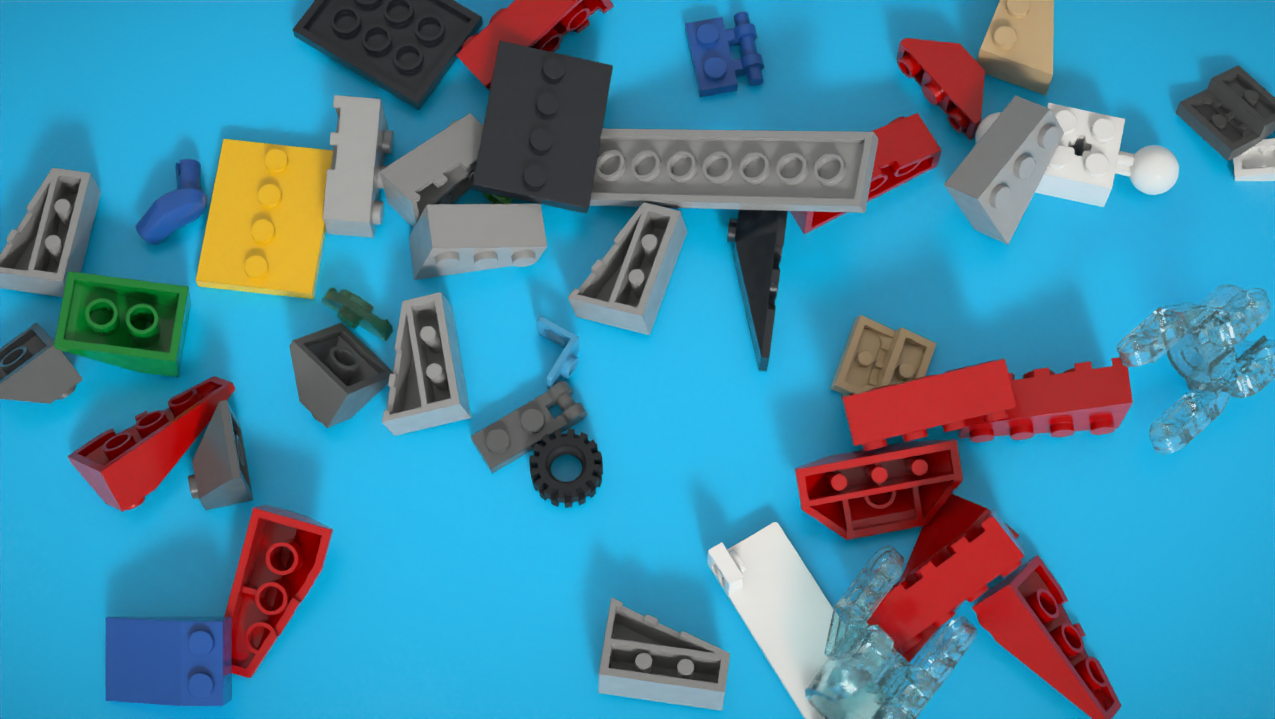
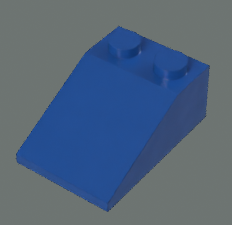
(169, 660)

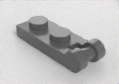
(524, 427)

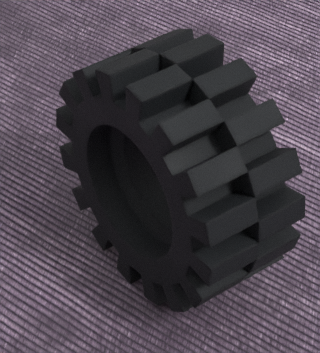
(566, 444)

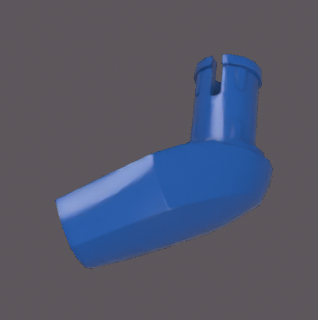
(176, 207)

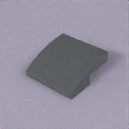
(1230, 113)

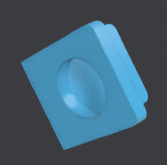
(568, 359)

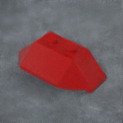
(880, 487)

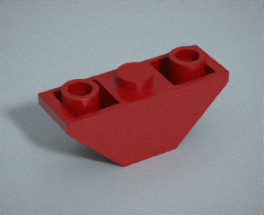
(947, 79)

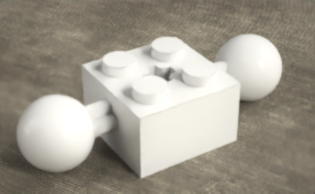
(1091, 157)

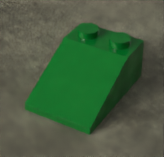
(124, 322)

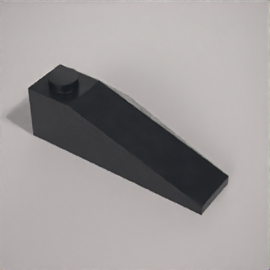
(756, 256)

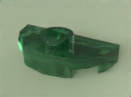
(356, 311)

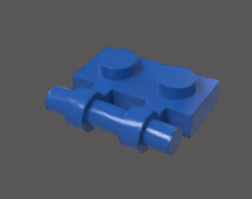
(712, 56)

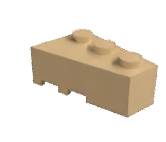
(1020, 44)

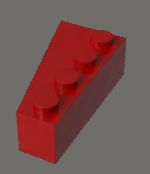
(529, 24)
(902, 154)
(928, 403)
(1060, 404)
(947, 579)

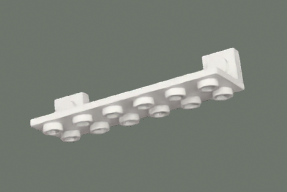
(778, 606)

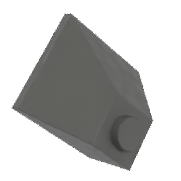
(35, 370)
(336, 374)
(221, 463)

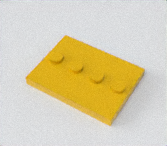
(266, 220)

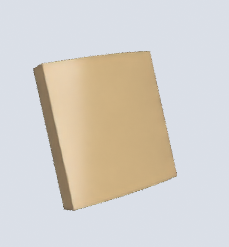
(880, 357)

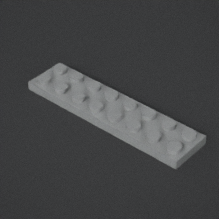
(735, 169)

